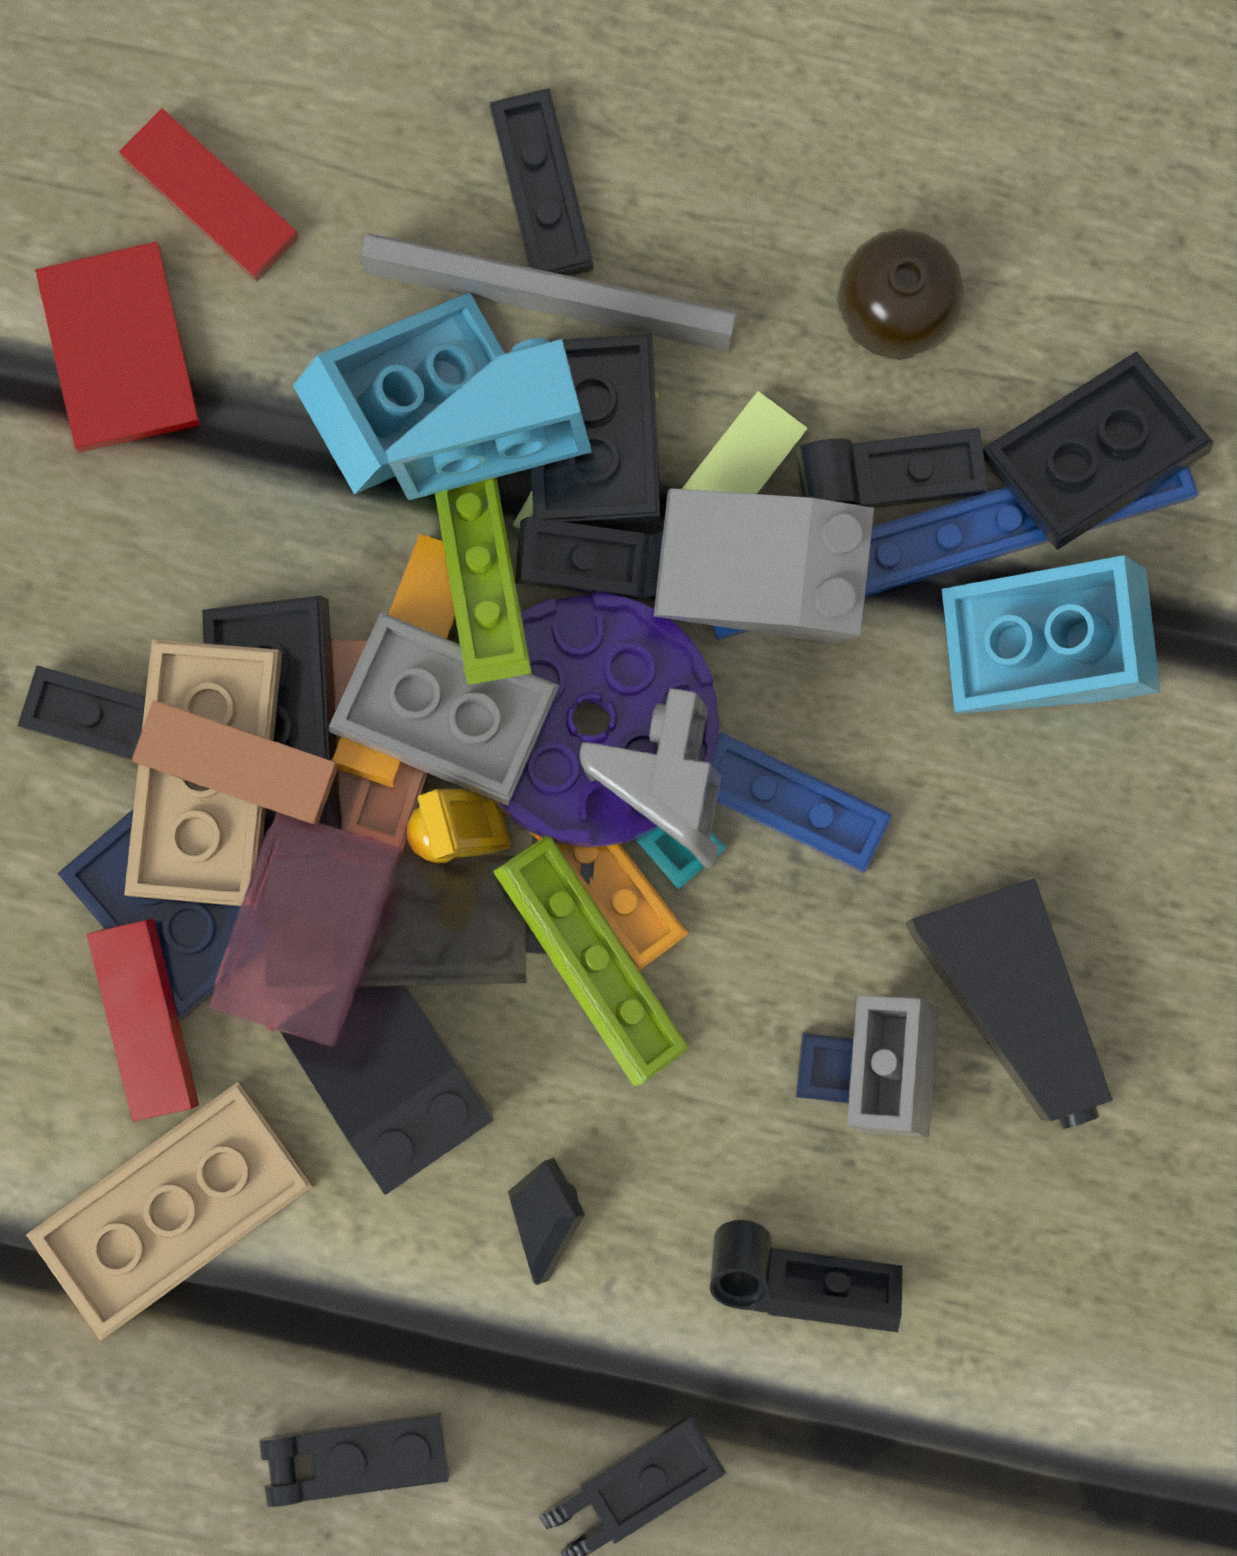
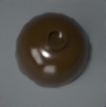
(900, 293)

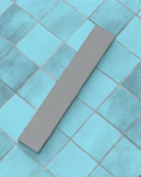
(547, 292)

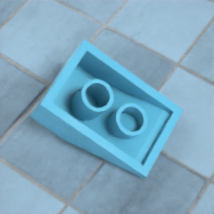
(390, 380)
(498, 423)
(1052, 637)

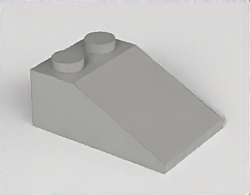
(765, 563)

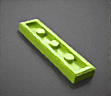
(482, 582)
(591, 960)

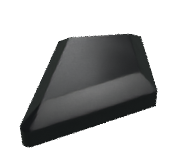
(545, 1216)

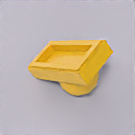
(456, 825)

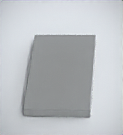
(417, 707)

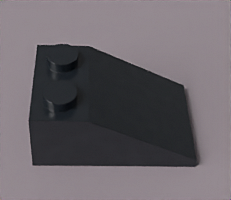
(393, 1085)

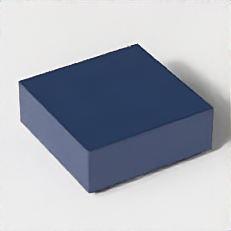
(824, 1068)

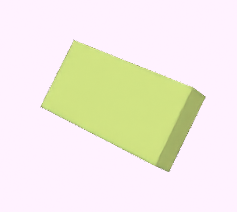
(749, 450)

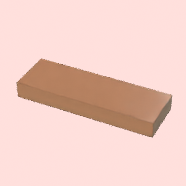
(235, 762)

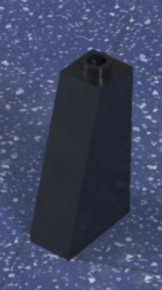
(1017, 992)

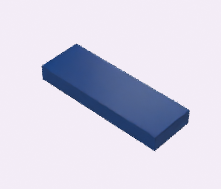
(798, 804)

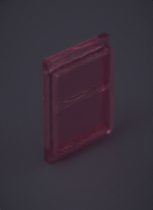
(304, 929)

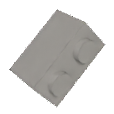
(893, 1066)

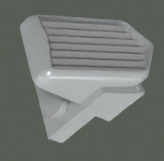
(669, 786)

